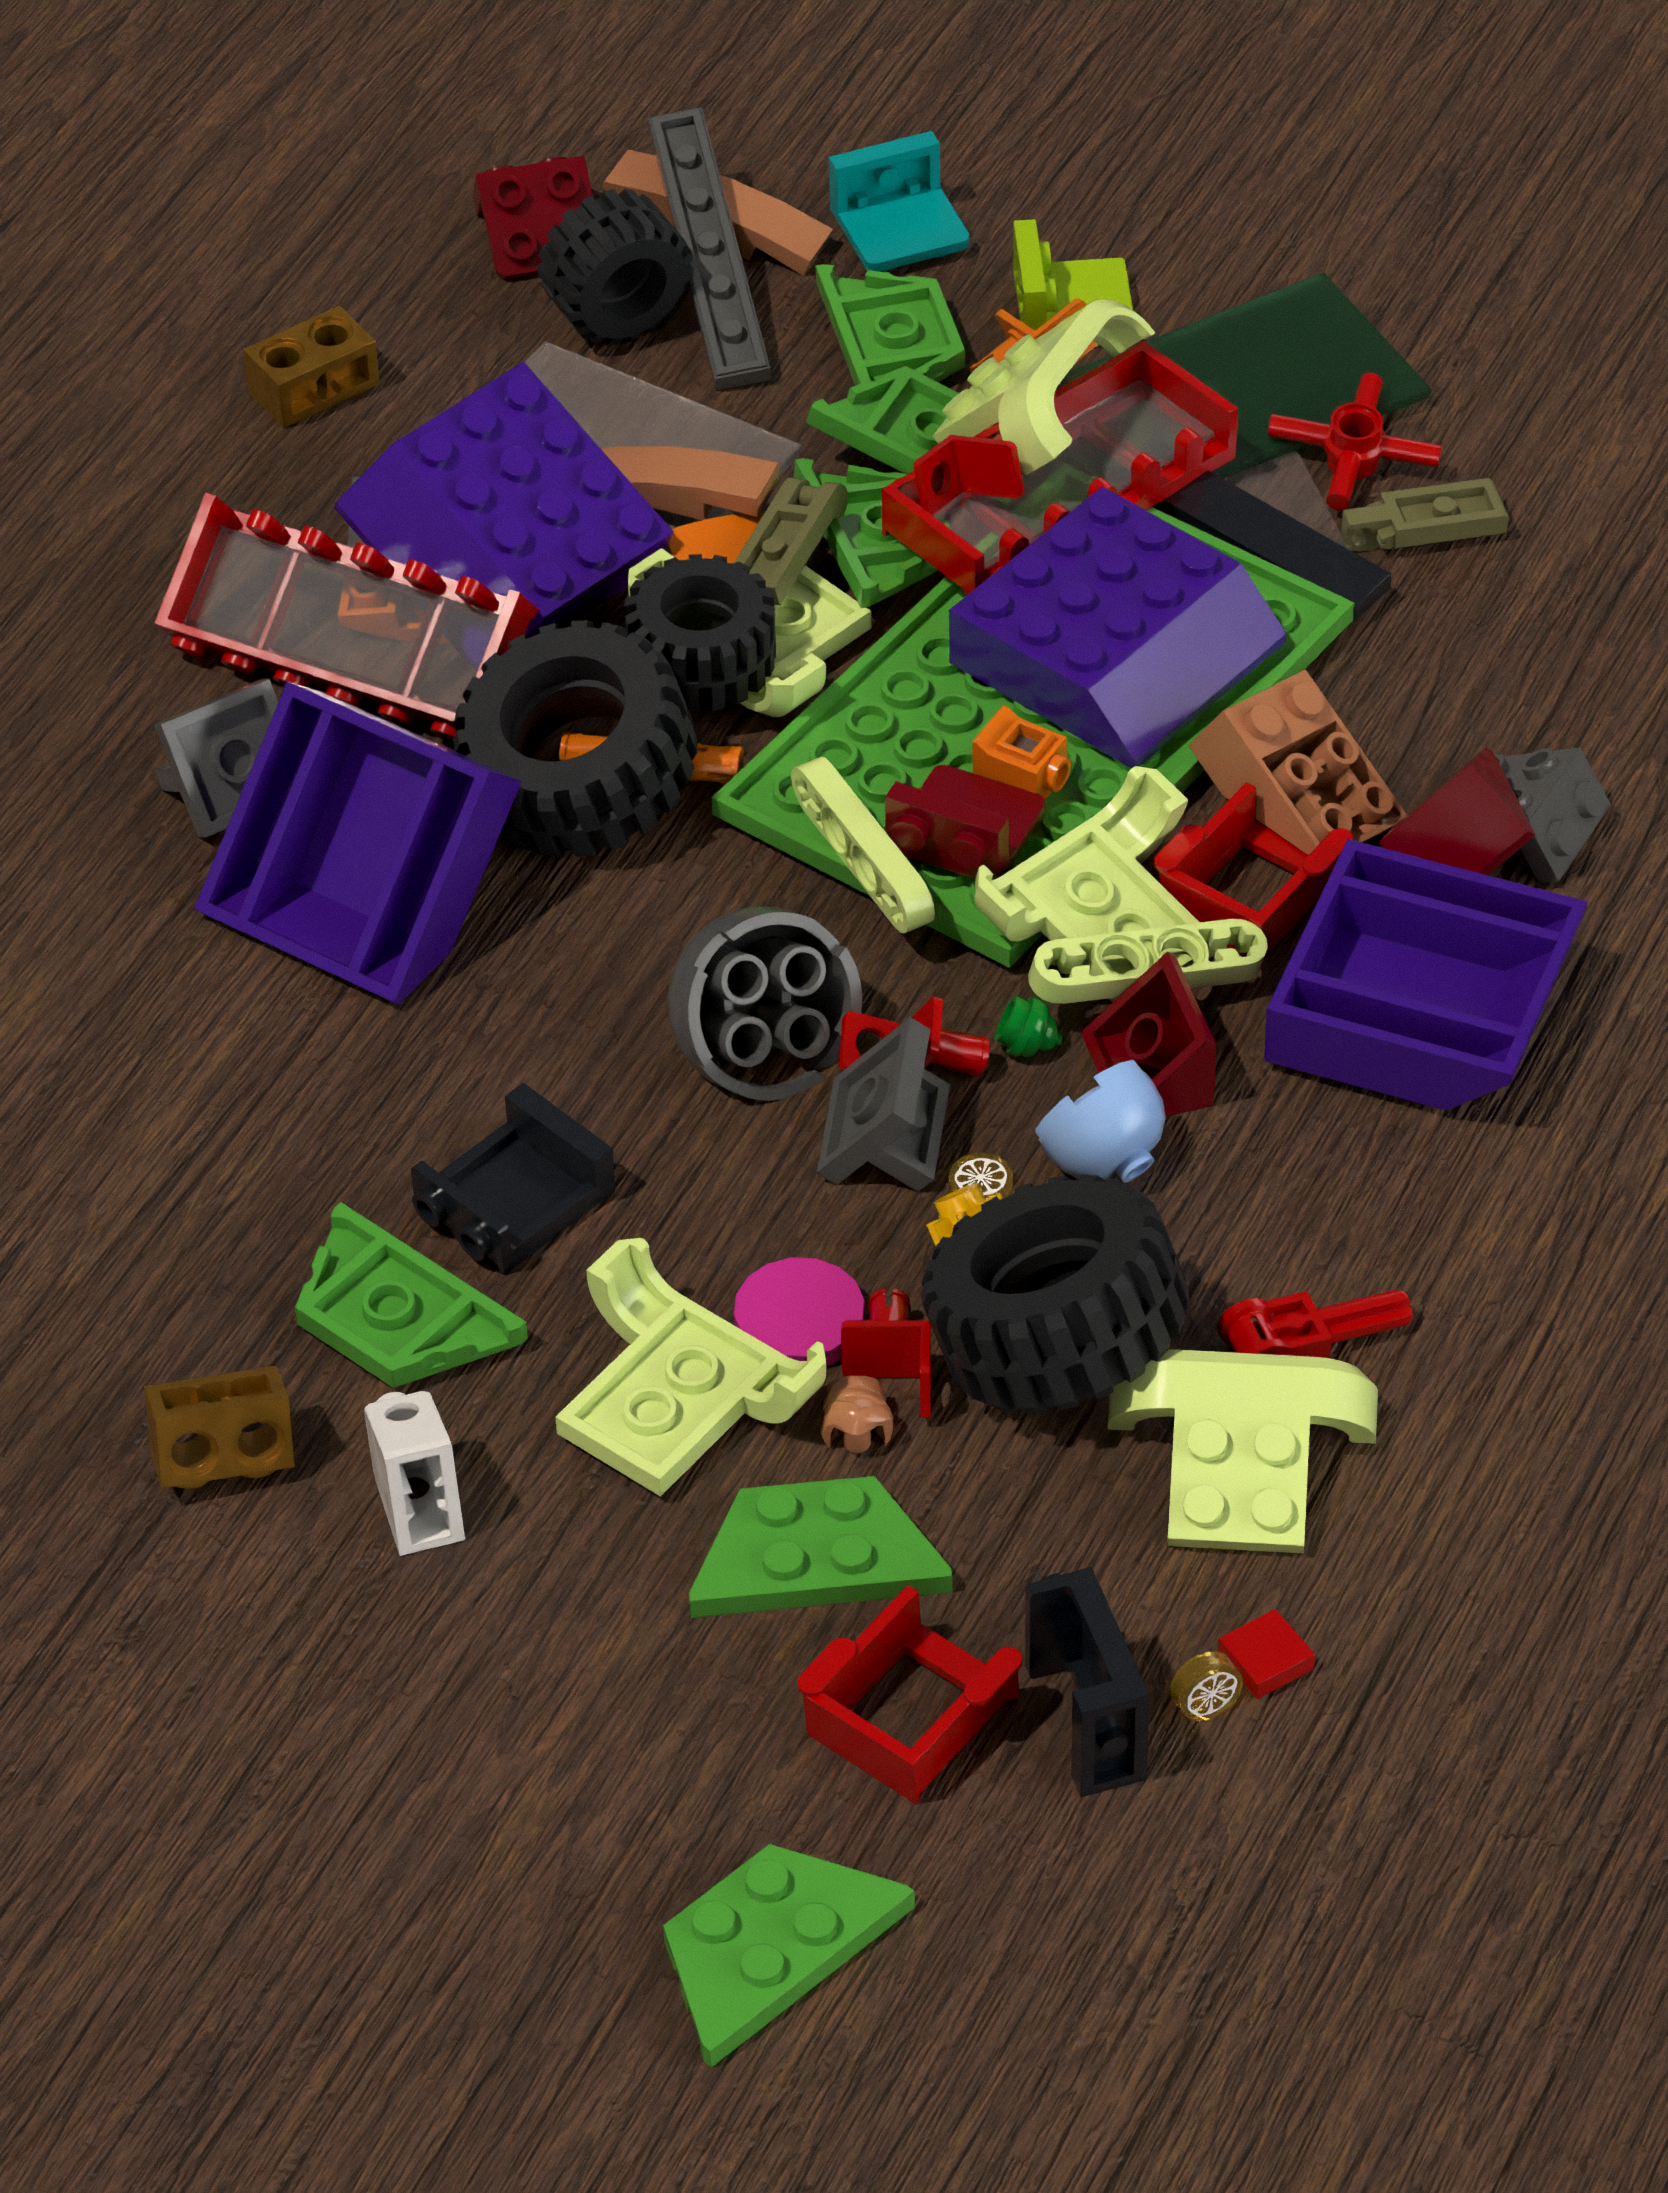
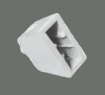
(412, 1442)

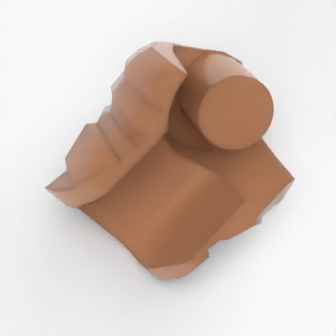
(856, 1408)

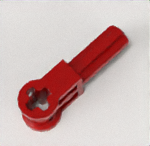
(1298, 1328)

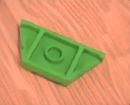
(891, 324)
(887, 417)
(869, 560)
(396, 1306)
(815, 1549)
(772, 1938)

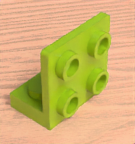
(1049, 286)

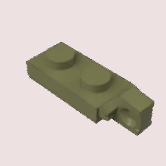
(1426, 516)

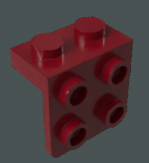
(523, 207)
(962, 821)

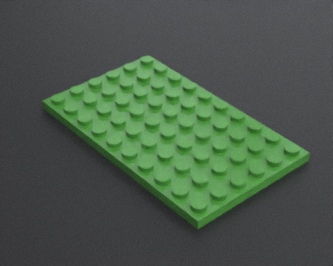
(913, 710)

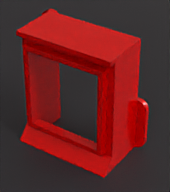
(1202, 852)
(851, 1669)

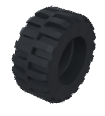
(569, 678)
(1055, 1293)

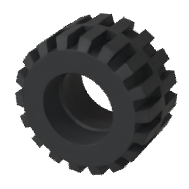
(615, 266)
(709, 626)

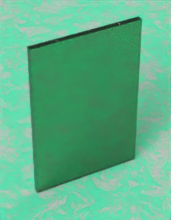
(1286, 357)

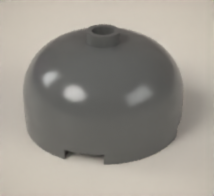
(746, 986)

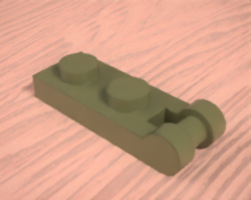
(791, 532)

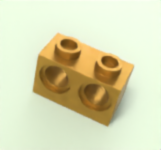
(311, 366)
(218, 1411)

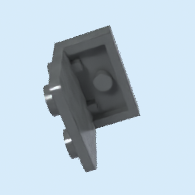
(1560, 803)

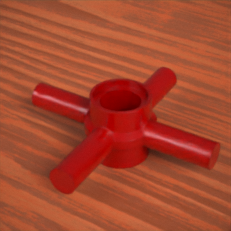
(1354, 441)

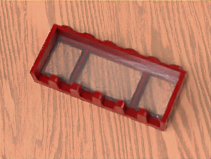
(1133, 428)
(335, 615)

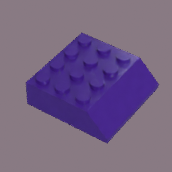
(511, 499)
(1115, 627)
(356, 844)
(1419, 977)

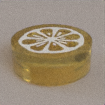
(983, 1168)
(1206, 1686)

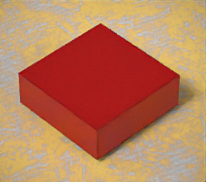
(1267, 1653)

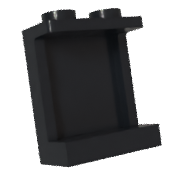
(517, 1183)
(1076, 1632)

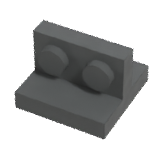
(214, 751)
(886, 1112)

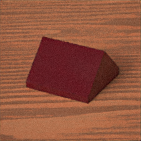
(1466, 821)
(1163, 1033)

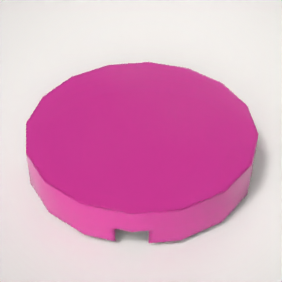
(797, 1304)

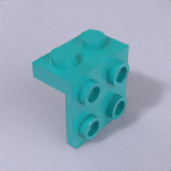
(894, 203)

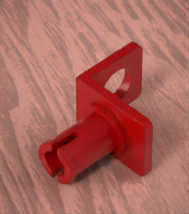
(969, 467)
(944, 1048)
(889, 1345)

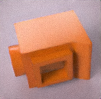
(1021, 754)

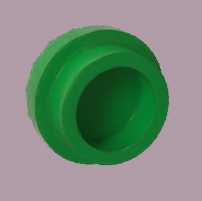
(1027, 1027)

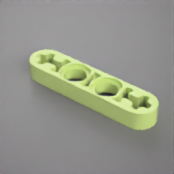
(863, 845)
(1143, 949)

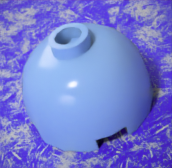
(1107, 1127)

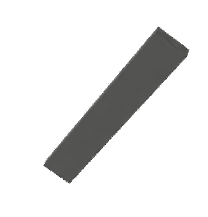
(704, 222)

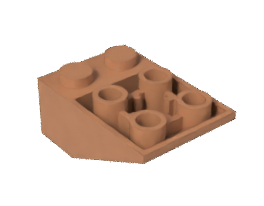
(1301, 762)

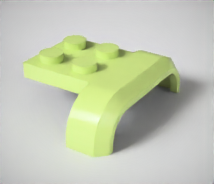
(1023, 384)
(809, 628)
(1095, 875)
(678, 1378)
(1244, 1439)

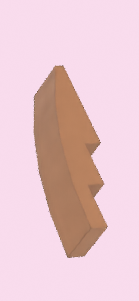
(756, 216)
(696, 479)

